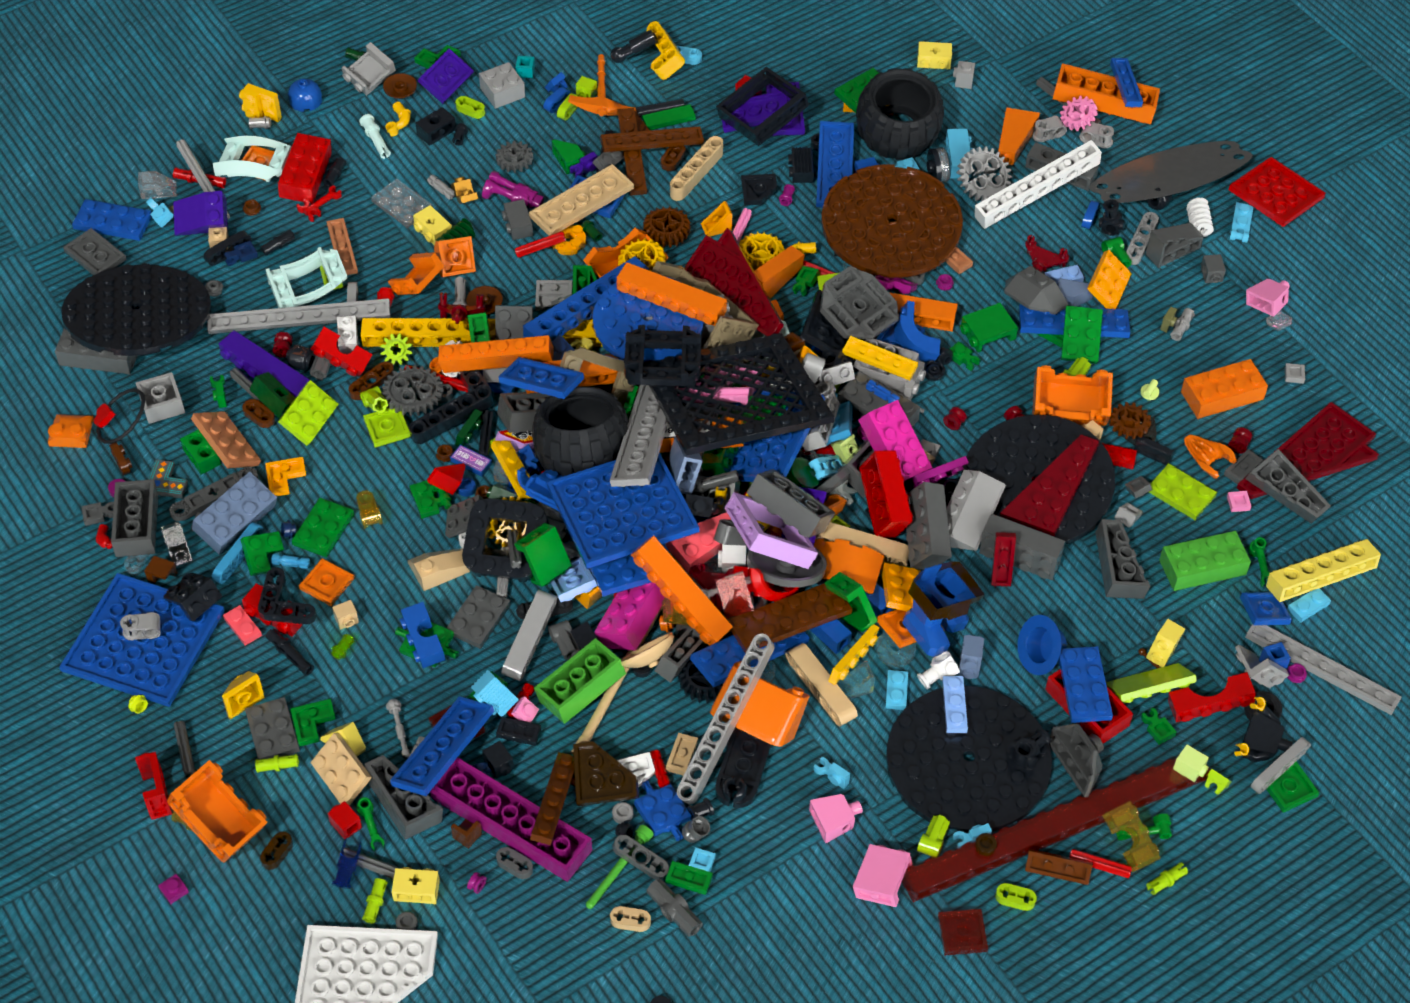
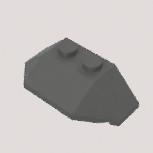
(1035, 291)
(1077, 755)

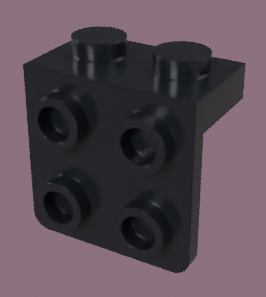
(193, 595)

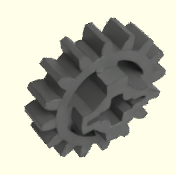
(514, 156)

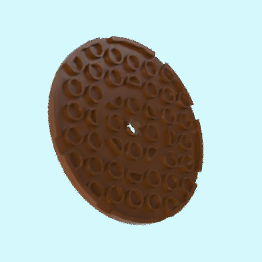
(920, 238)

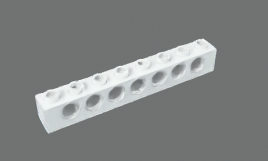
(1037, 184)

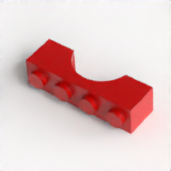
(1189, 705)

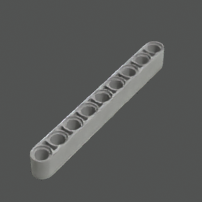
(727, 728)

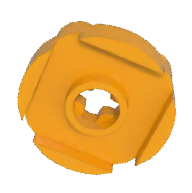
(577, 241)

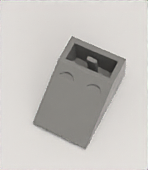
(887, 379)

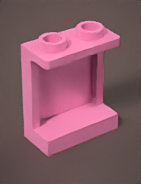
(881, 875)

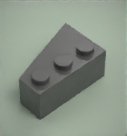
(1173, 243)

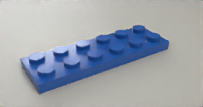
(834, 156)
(1114, 322)
(719, 658)
(442, 746)

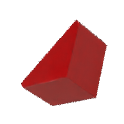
(447, 477)

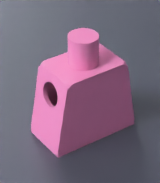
(1268, 296)
(834, 815)

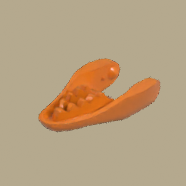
(1207, 452)

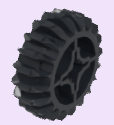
(697, 685)

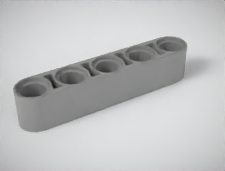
(529, 635)

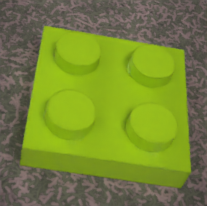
(386, 427)

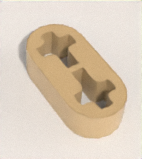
(630, 919)

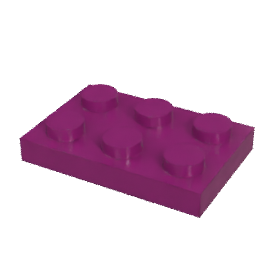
(936, 474)

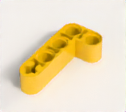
(670, 57)

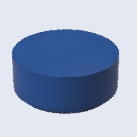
(467, 487)

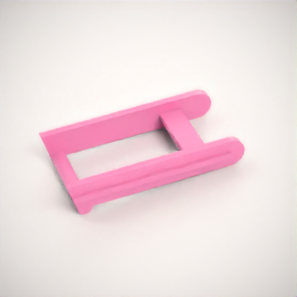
(727, 394)

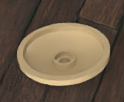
(648, 653)

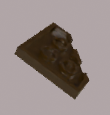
(601, 777)

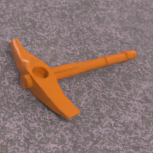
(600, 104)

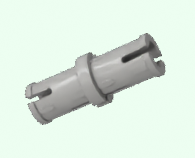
(1182, 324)

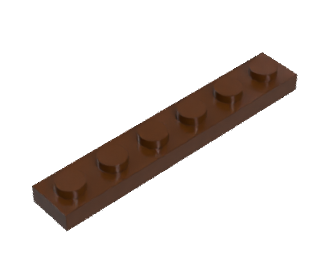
(651, 139)
(632, 158)
(553, 799)

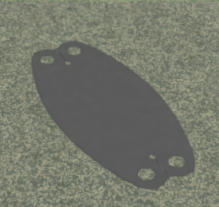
(1171, 171)

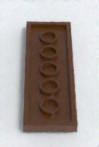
(789, 616)

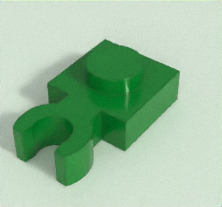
(805, 278)
(963, 354)
(1158, 728)

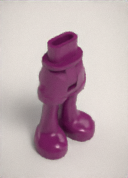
(517, 192)

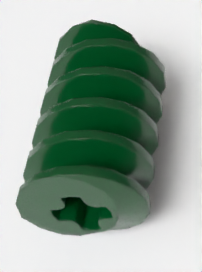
(461, 229)

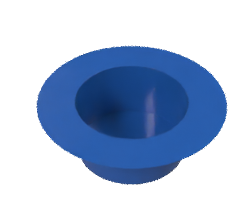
(1040, 644)

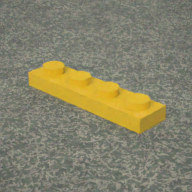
(880, 358)
(510, 463)
(852, 657)

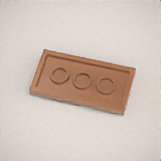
(226, 439)

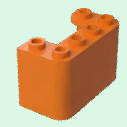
(1073, 397)
(216, 812)

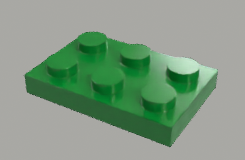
(851, 90)
(1081, 333)
(323, 527)

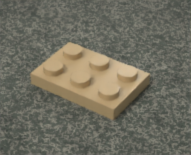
(341, 769)

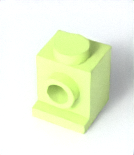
(845, 448)

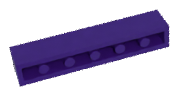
(258, 361)

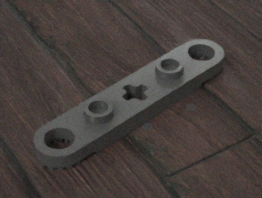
(203, 498)

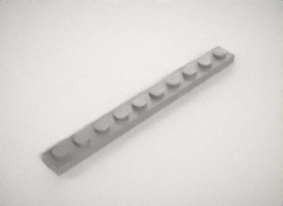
(297, 316)

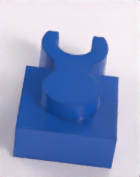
(529, 459)

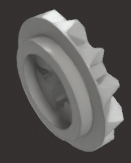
(826, 389)

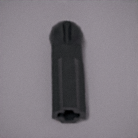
(635, 46)

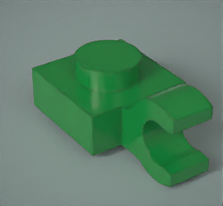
(219, 393)

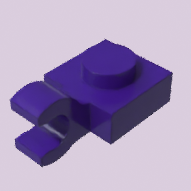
(585, 165)

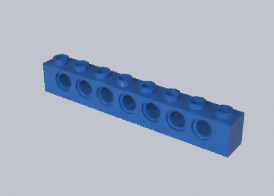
(575, 308)

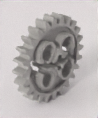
(980, 160)

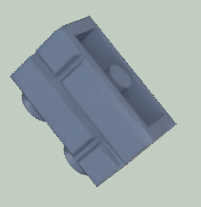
(971, 656)

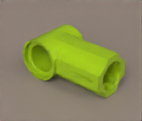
(1080, 366)
(374, 399)
(932, 840)

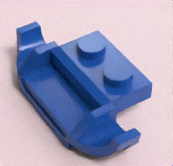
(537, 485)

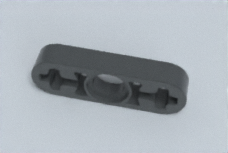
(649, 855)

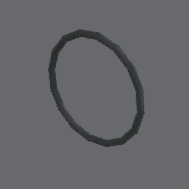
(133, 424)

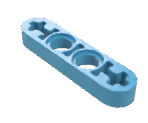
(234, 555)

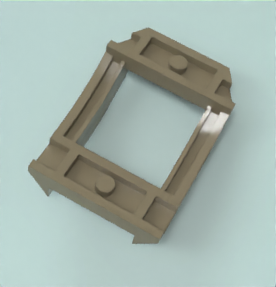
(573, 361)

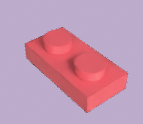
(242, 625)

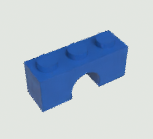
(427, 649)

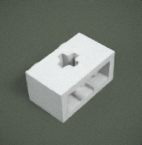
(348, 333)
(731, 556)

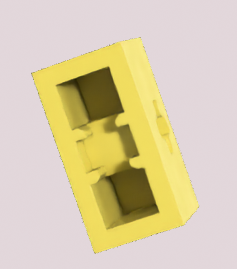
(934, 55)
(430, 224)
(1165, 643)
(406, 890)

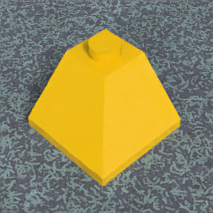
(242, 693)

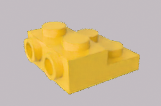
(260, 103)

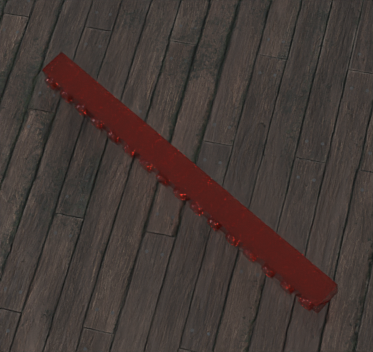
(1044, 829)

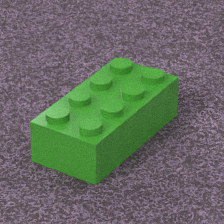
(1204, 560)
(580, 680)

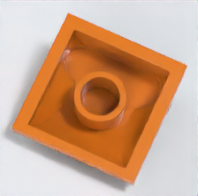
(456, 256)
(70, 431)

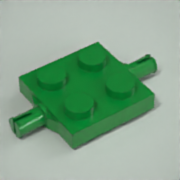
(443, 634)

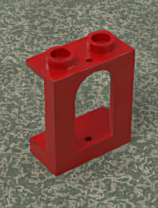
(157, 798)

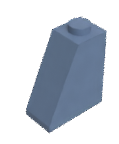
(684, 468)

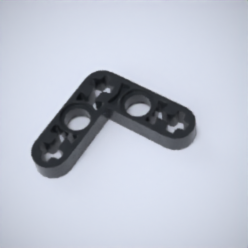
(278, 606)

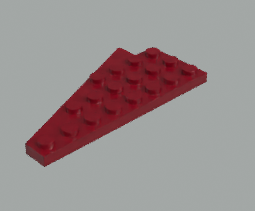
(732, 274)
(1324, 447)

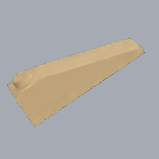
(438, 567)

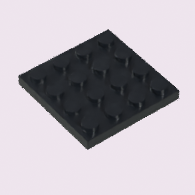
(820, 332)

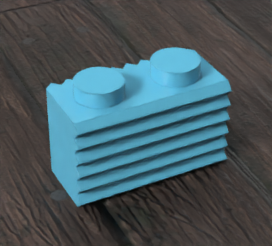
(494, 693)

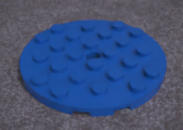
(622, 313)

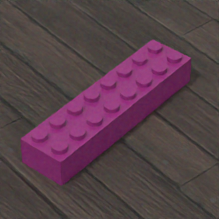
(509, 818)

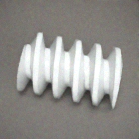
(1200, 215)

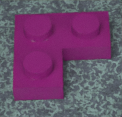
(903, 285)

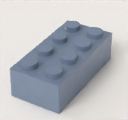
(233, 512)

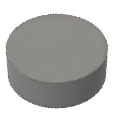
(622, 812)

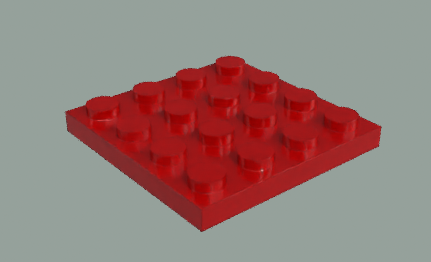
(1277, 191)

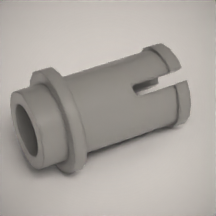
(260, 122)

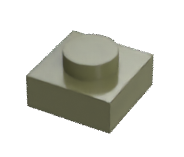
(1169, 319)

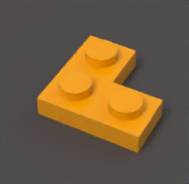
(280, 471)

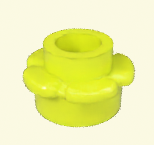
(138, 704)

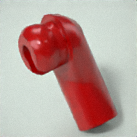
(102, 538)

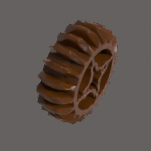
(667, 226)

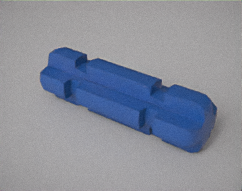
(881, 391)

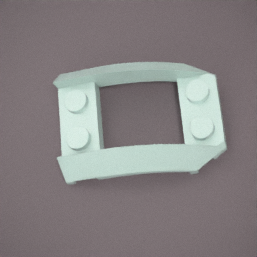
(231, 165)
(280, 278)

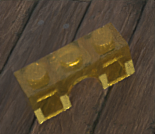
(1143, 849)

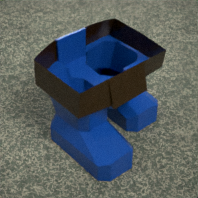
(940, 598)

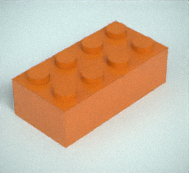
(1224, 388)

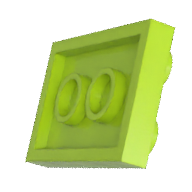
(308, 412)
(1182, 491)

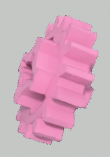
(1078, 113)

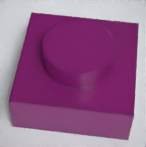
(173, 888)

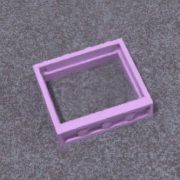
(794, 550)

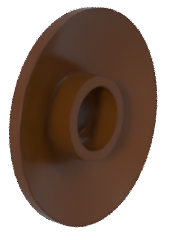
(400, 85)
(490, 299)

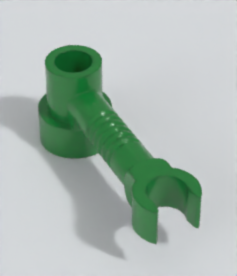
(1257, 550)
(366, 812)
(1161, 826)

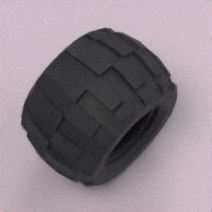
(906, 94)
(578, 430)

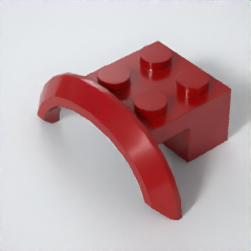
(762, 588)

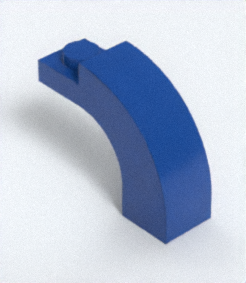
(911, 338)

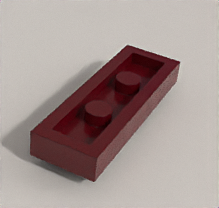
(1003, 559)

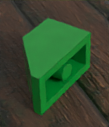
(566, 154)

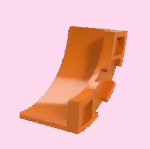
(606, 258)
(855, 562)

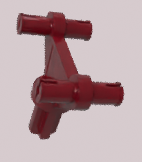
(1043, 258)
(459, 312)
(707, 580)

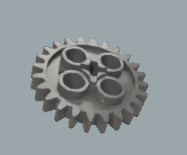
(423, 384)

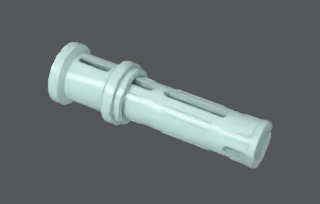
(372, 130)

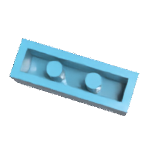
(957, 145)

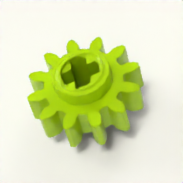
(401, 344)

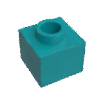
(525, 66)

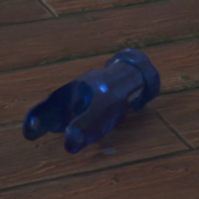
(346, 867)

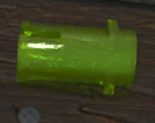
(339, 650)

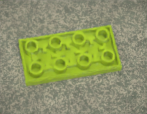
(1151, 682)

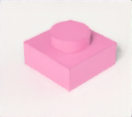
(1239, 501)
(524, 710)

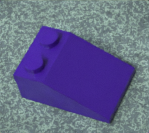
(200, 213)

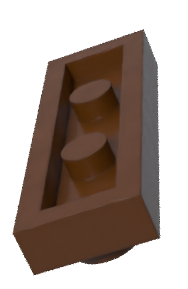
(1058, 866)

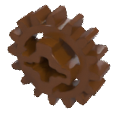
(1130, 420)

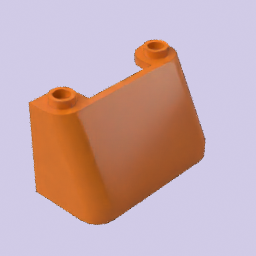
(770, 711)

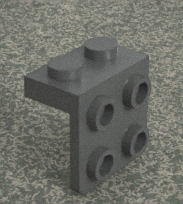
(459, 515)

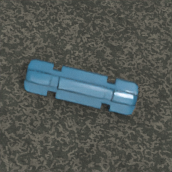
(290, 561)

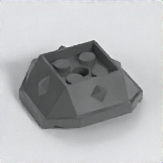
(858, 304)

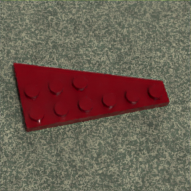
(1050, 494)

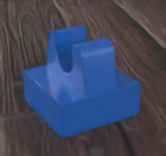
(556, 82)

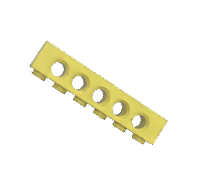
(1323, 570)

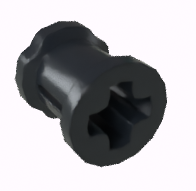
(701, 809)

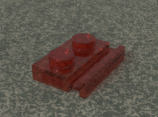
(734, 595)

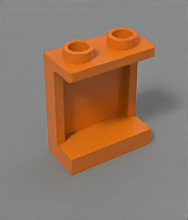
(425, 269)

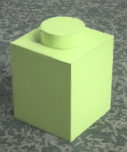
(1191, 763)

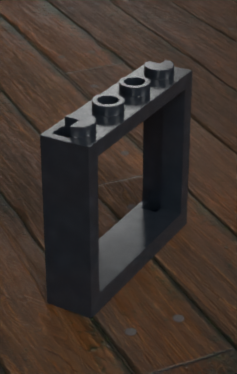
(777, 119)

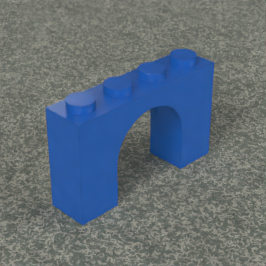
(836, 635)

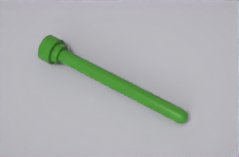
(643, 835)

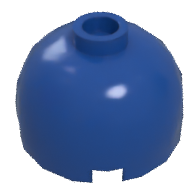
(304, 95)

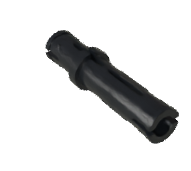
(284, 646)

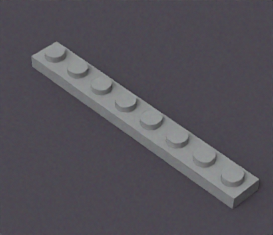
(1327, 669)

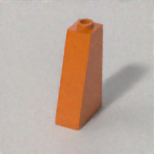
(1016, 133)
(779, 270)

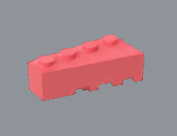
(698, 546)

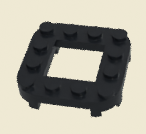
(662, 376)
(476, 534)

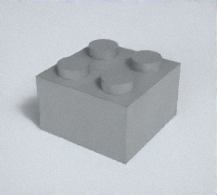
(502, 85)
(161, 398)

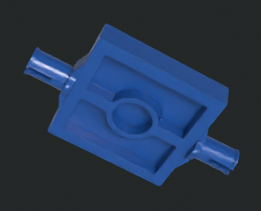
(662, 810)

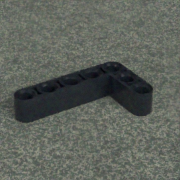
(457, 407)

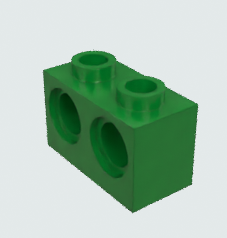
(479, 327)
(200, 452)

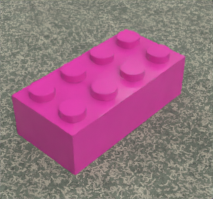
(891, 430)
(629, 617)

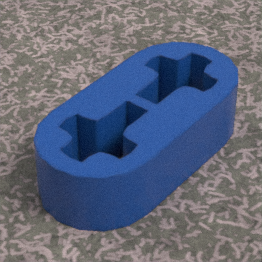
(556, 99)
(1090, 214)

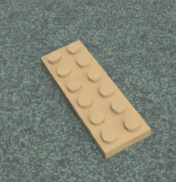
(581, 200)

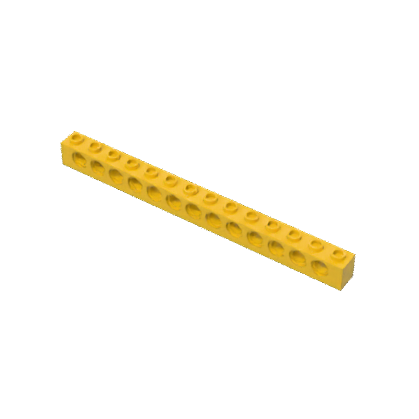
(439, 331)

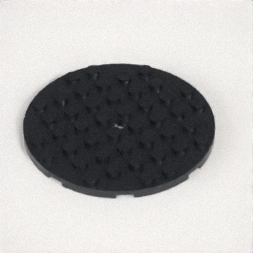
(104, 313)
(1024, 447)
(937, 780)

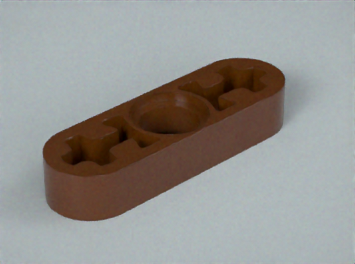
(373, 373)

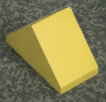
(350, 735)

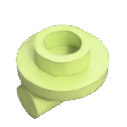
(1150, 391)

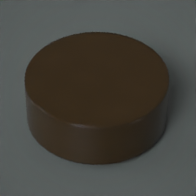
(985, 844)

